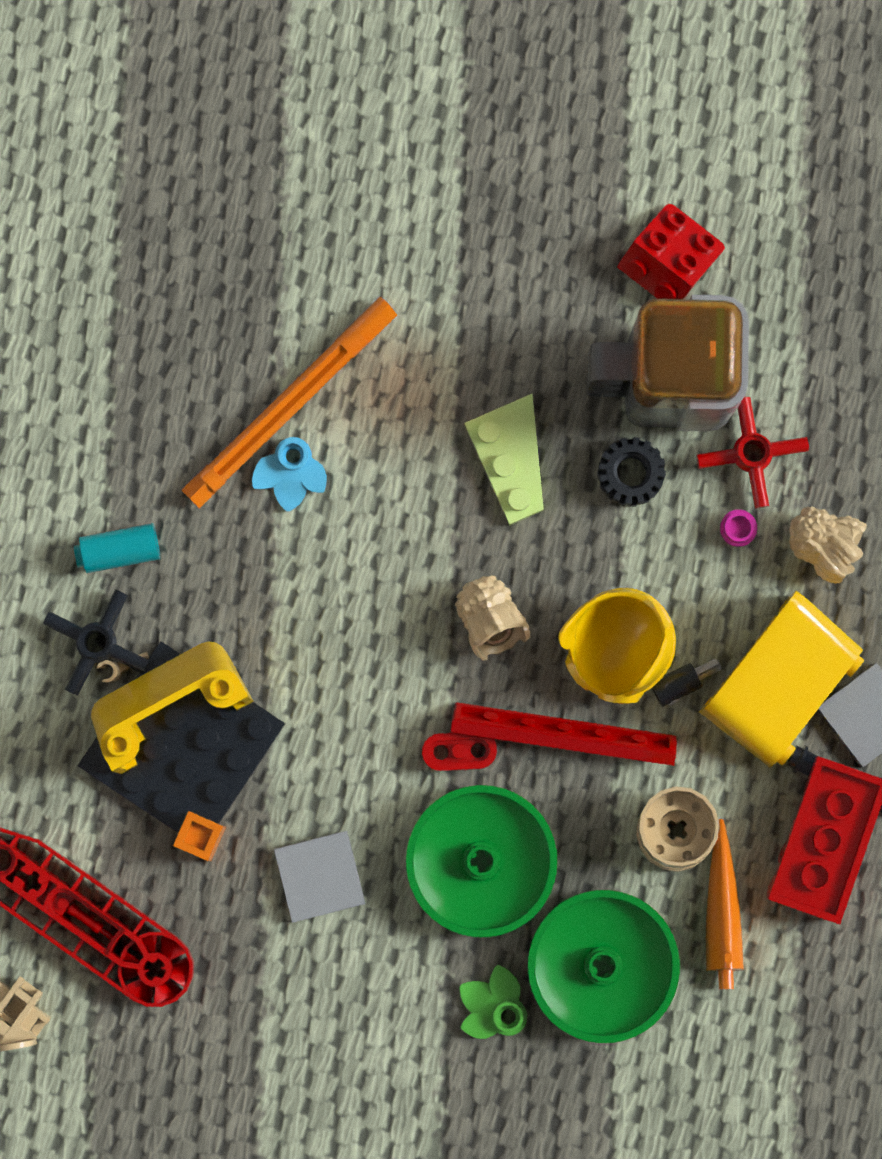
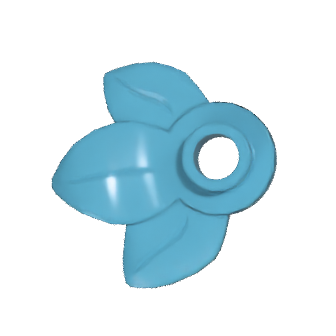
(288, 478)

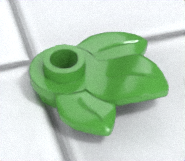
(488, 1001)

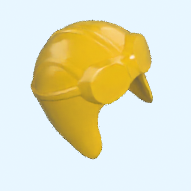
(619, 644)

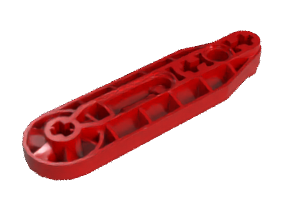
(56, 897)

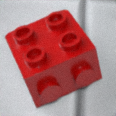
(671, 254)

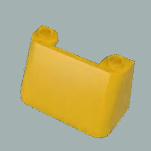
(201, 668)
(783, 680)

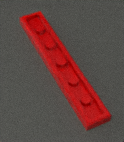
(564, 733)

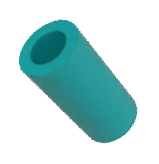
(117, 548)

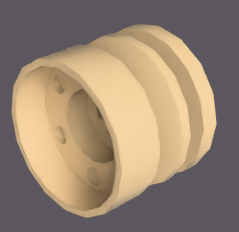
(675, 807)

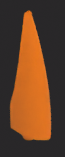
(723, 916)

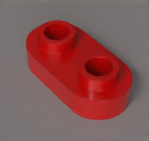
(459, 752)

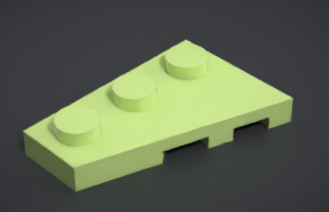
(510, 457)

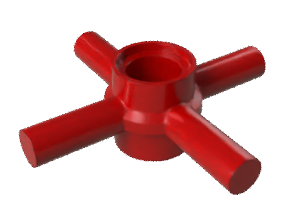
(768, 449)

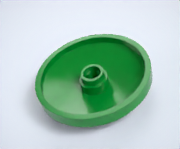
(481, 861)
(603, 966)

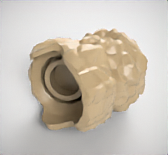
(827, 542)
(490, 617)

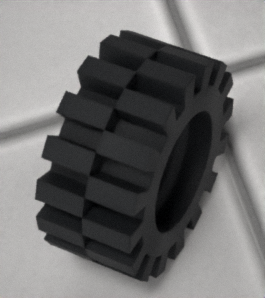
(644, 453)

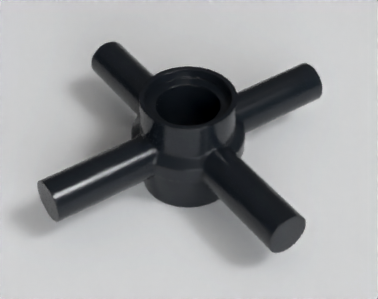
(81, 636)

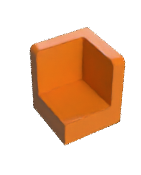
(199, 836)

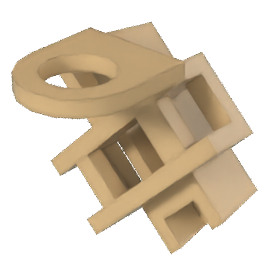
(21, 1015)

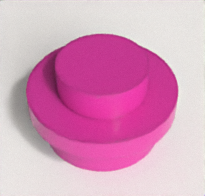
(738, 528)

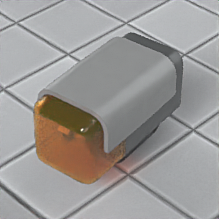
(679, 365)

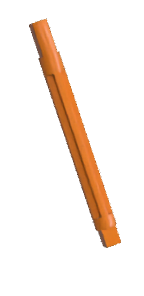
(344, 349)

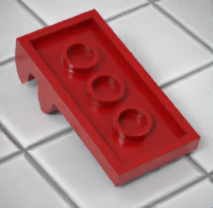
(827, 840)

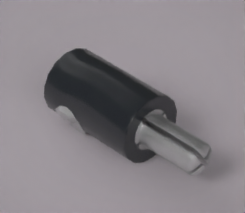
(683, 682)

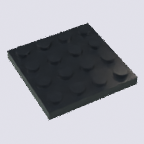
(191, 755)

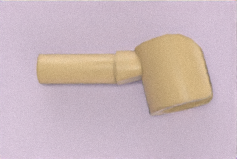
(117, 667)

